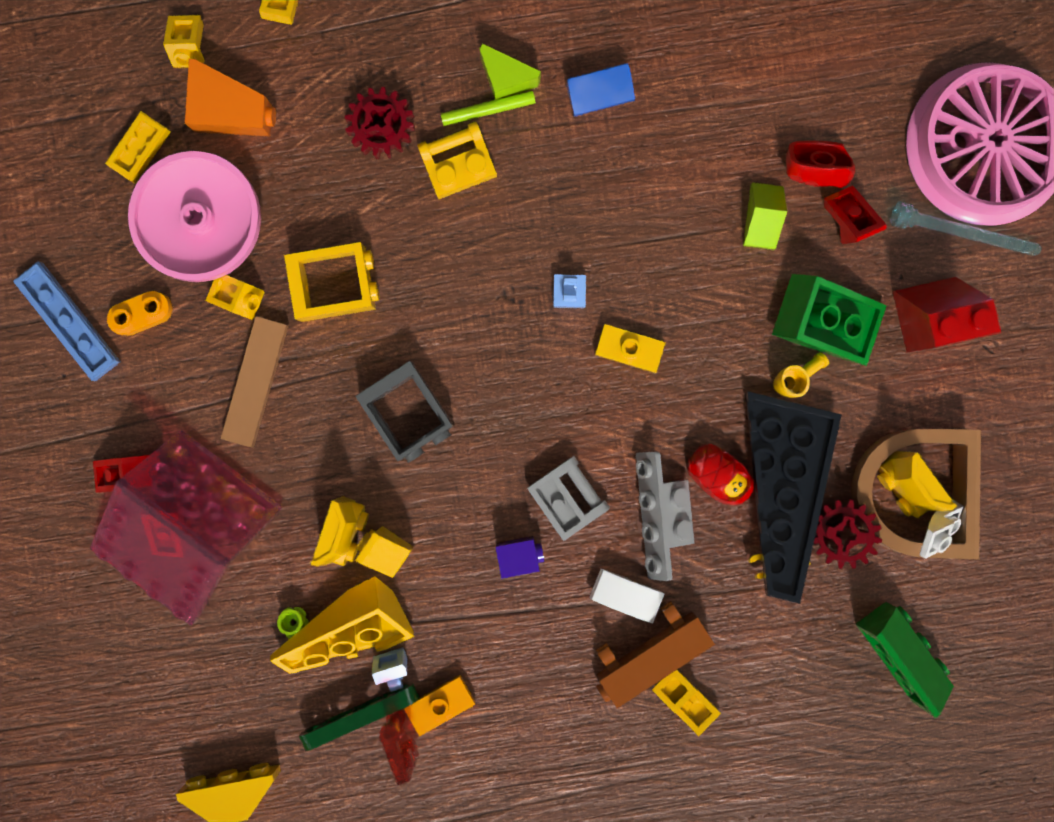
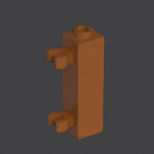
(653, 659)

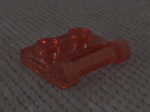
(398, 747)

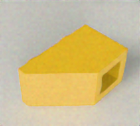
(383, 551)

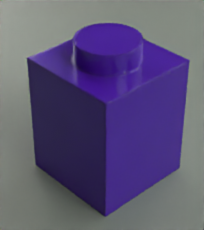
(519, 557)

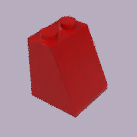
(944, 314)

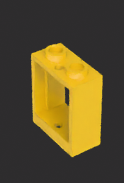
(299, 286)

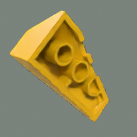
(354, 622)

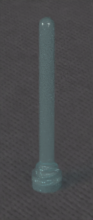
(905, 216)

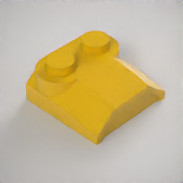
(913, 484)
(339, 532)

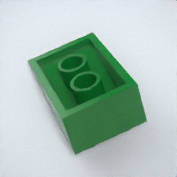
(829, 318)

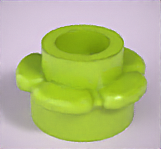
(285, 618)

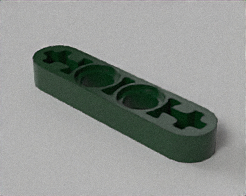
(358, 716)

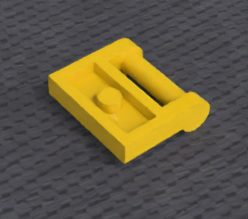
(461, 170)

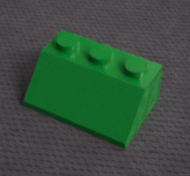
(907, 657)

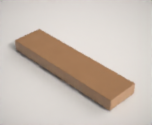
(254, 382)

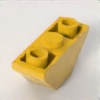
(230, 795)

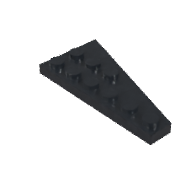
(790, 472)

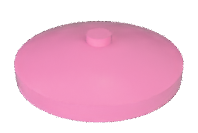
(194, 216)

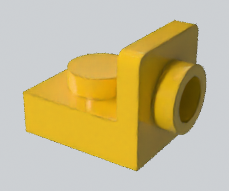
(183, 39)
(235, 296)

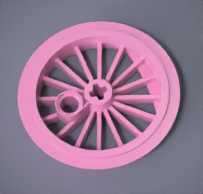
(927, 166)

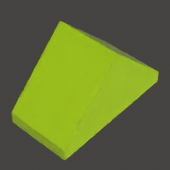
(507, 74)
(765, 216)

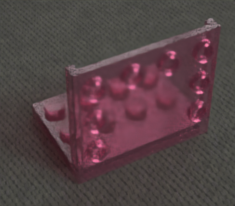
(180, 524)

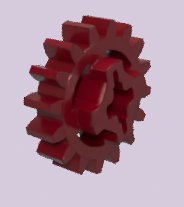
(370, 131)
(861, 536)

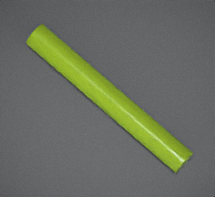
(488, 108)

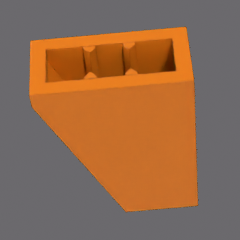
(225, 105)

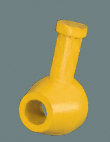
(798, 377)

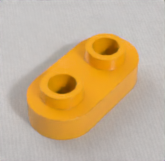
(138, 314)

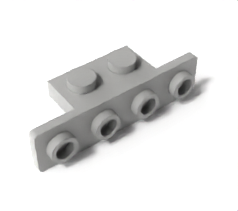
(664, 515)

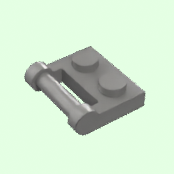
(560, 505)

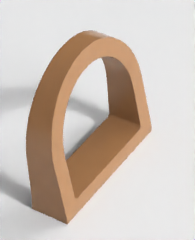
(964, 487)

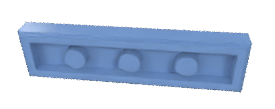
(66, 321)

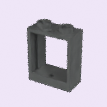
(385, 386)

